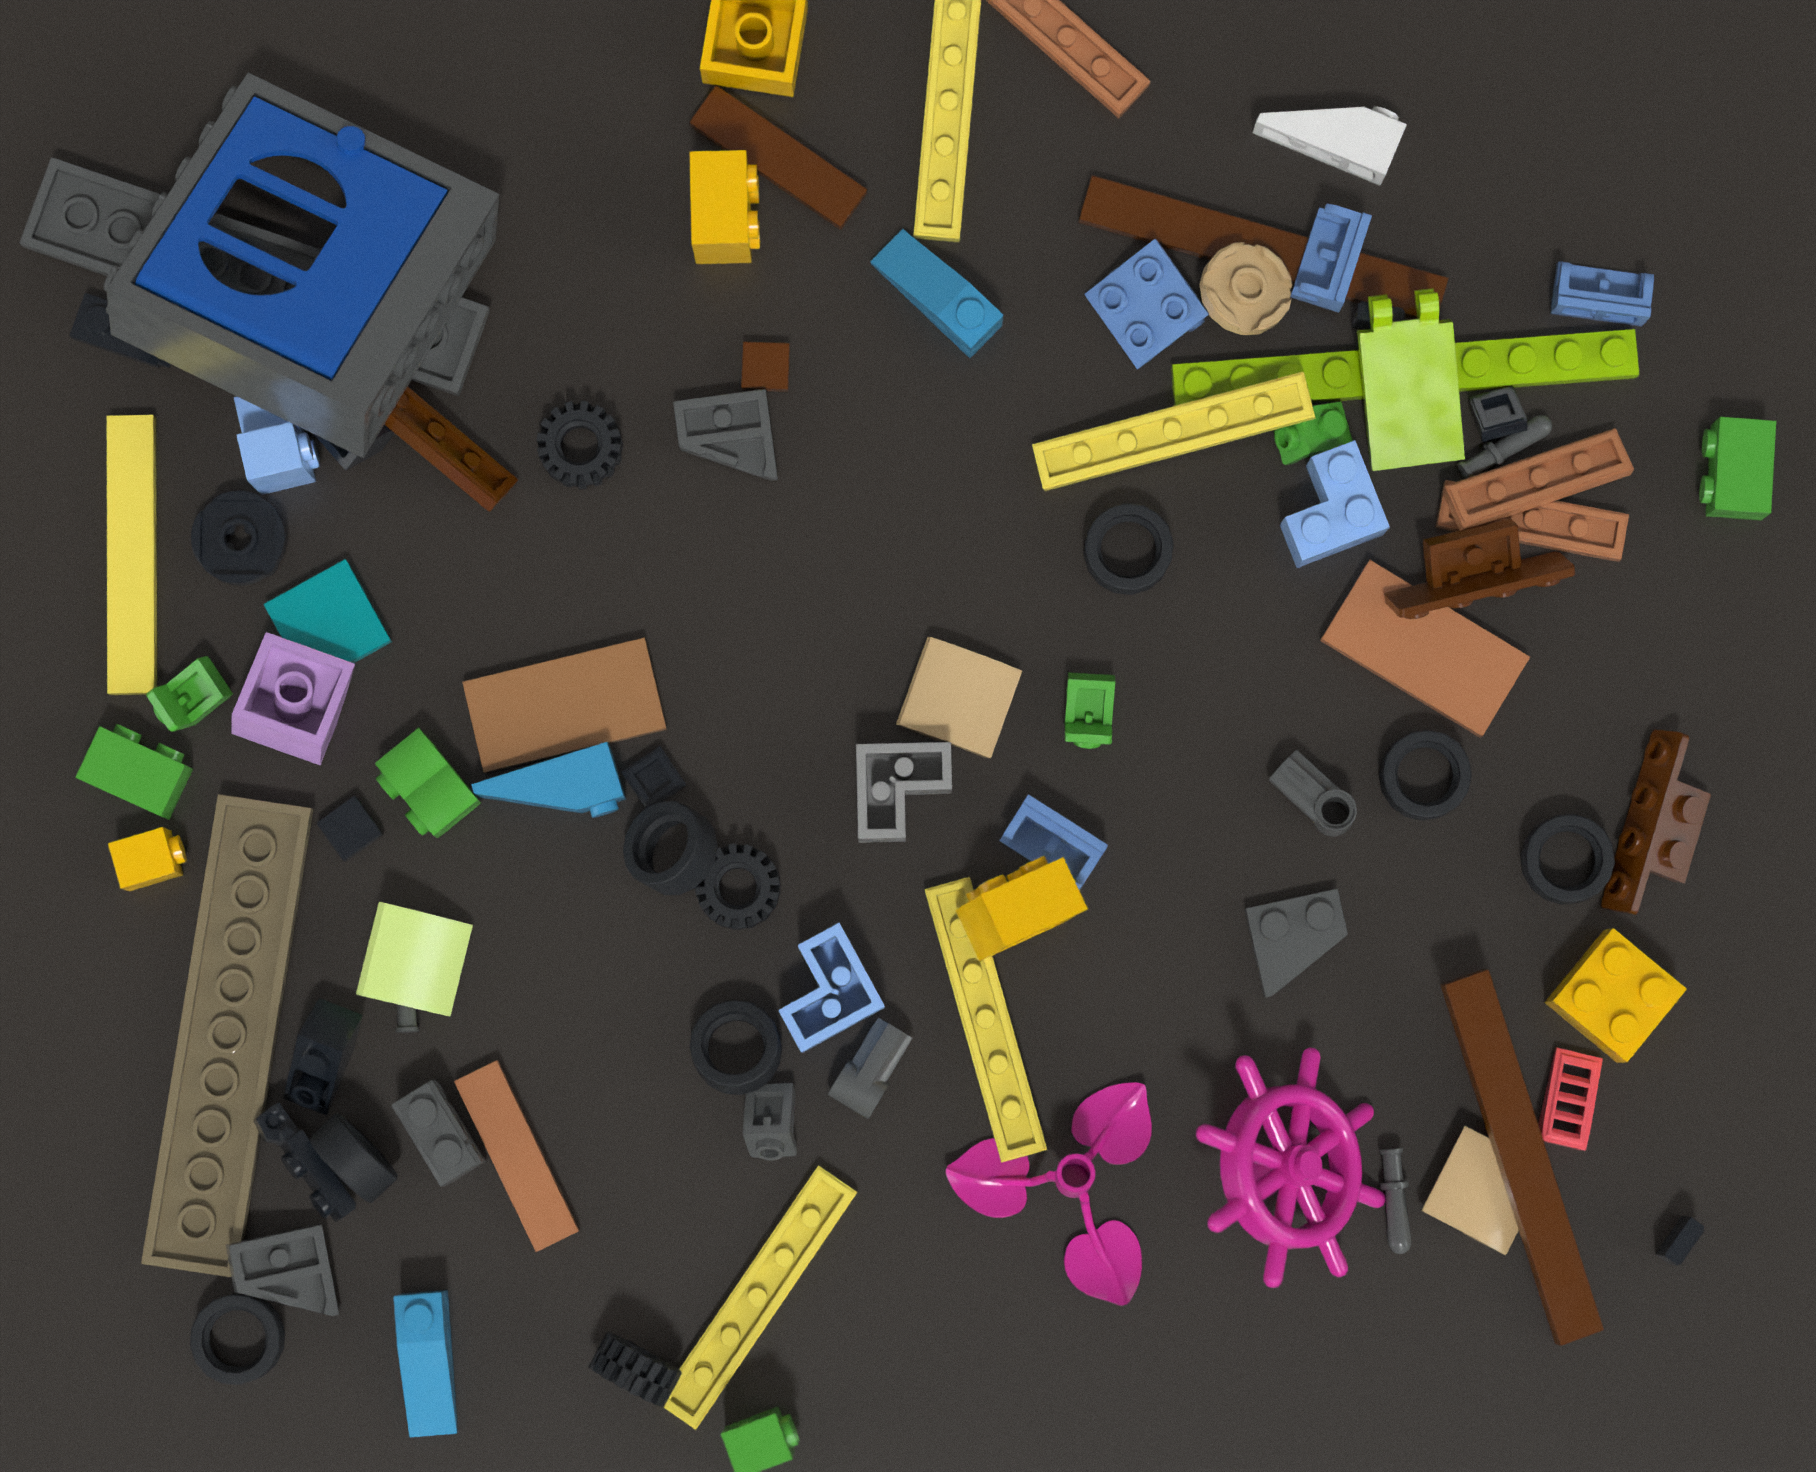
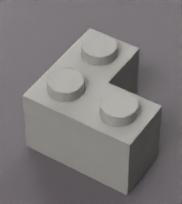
(890, 773)

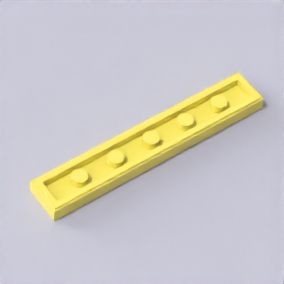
(947, 120)
(1174, 431)
(131, 555)
(986, 1028)
(758, 1295)

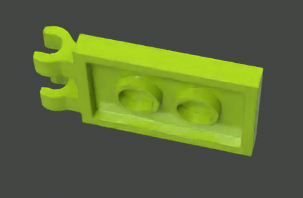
(1410, 386)

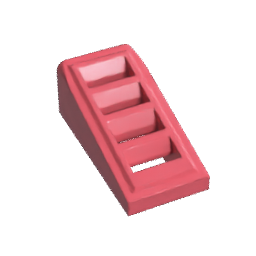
(1584, 1120)

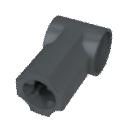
(1311, 791)
(867, 1075)

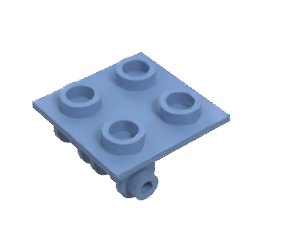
(1147, 304)

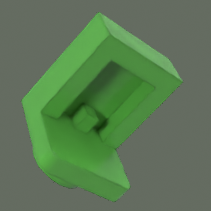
(1314, 436)
(189, 695)
(1089, 709)

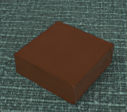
(765, 366)

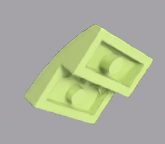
(414, 959)

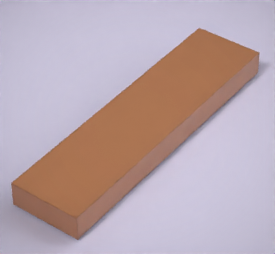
(1077, 50)
(1538, 480)
(1561, 528)
(516, 1156)

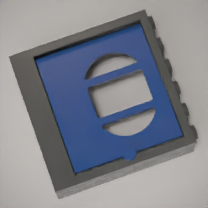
(318, 322)

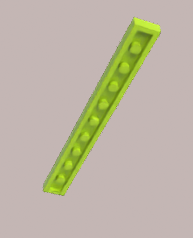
(1479, 367)

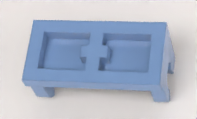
(1330, 257)
(1602, 294)
(1043, 832)

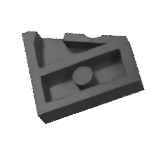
(729, 431)
(1293, 935)
(285, 1269)

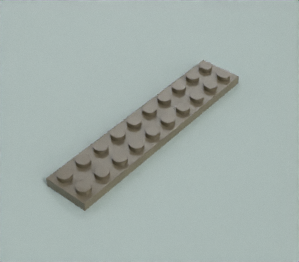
(227, 1034)

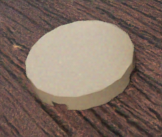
(1246, 288)

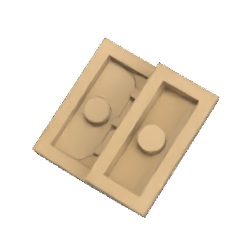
(959, 697)
(1473, 1194)

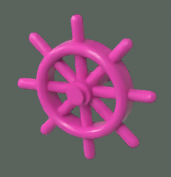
(1290, 1166)

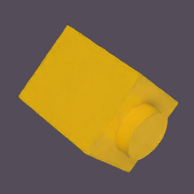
(147, 858)

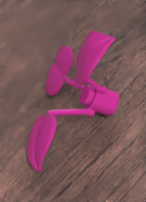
(1118, 1128)

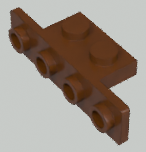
(1476, 566)
(1659, 825)

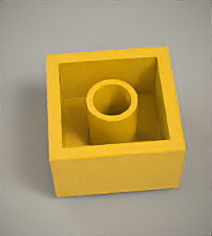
(754, 44)
(720, 207)
(1014, 911)
(1615, 995)

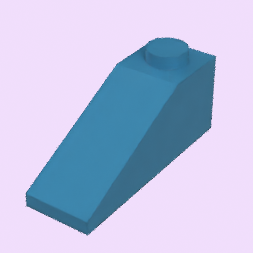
(939, 293)
(570, 783)
(426, 1362)

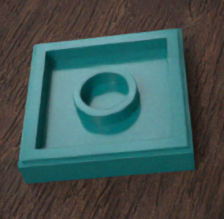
(330, 615)

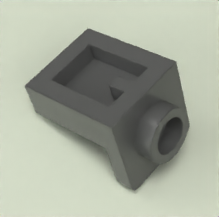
(770, 1121)

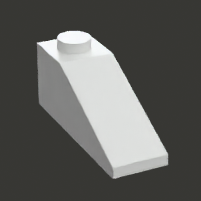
(1346, 138)

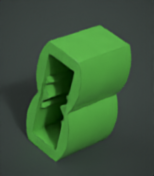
(427, 785)

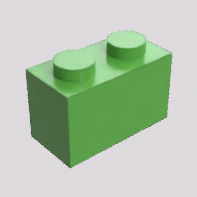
(1738, 468)
(134, 771)
(761, 1441)

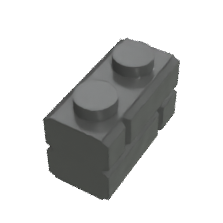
(438, 1133)

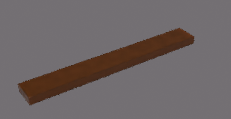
(1206, 231)
(1521, 1157)

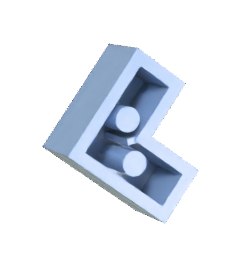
(274, 450)
(1346, 512)
(843, 995)

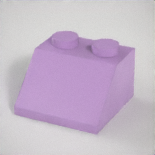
(292, 698)

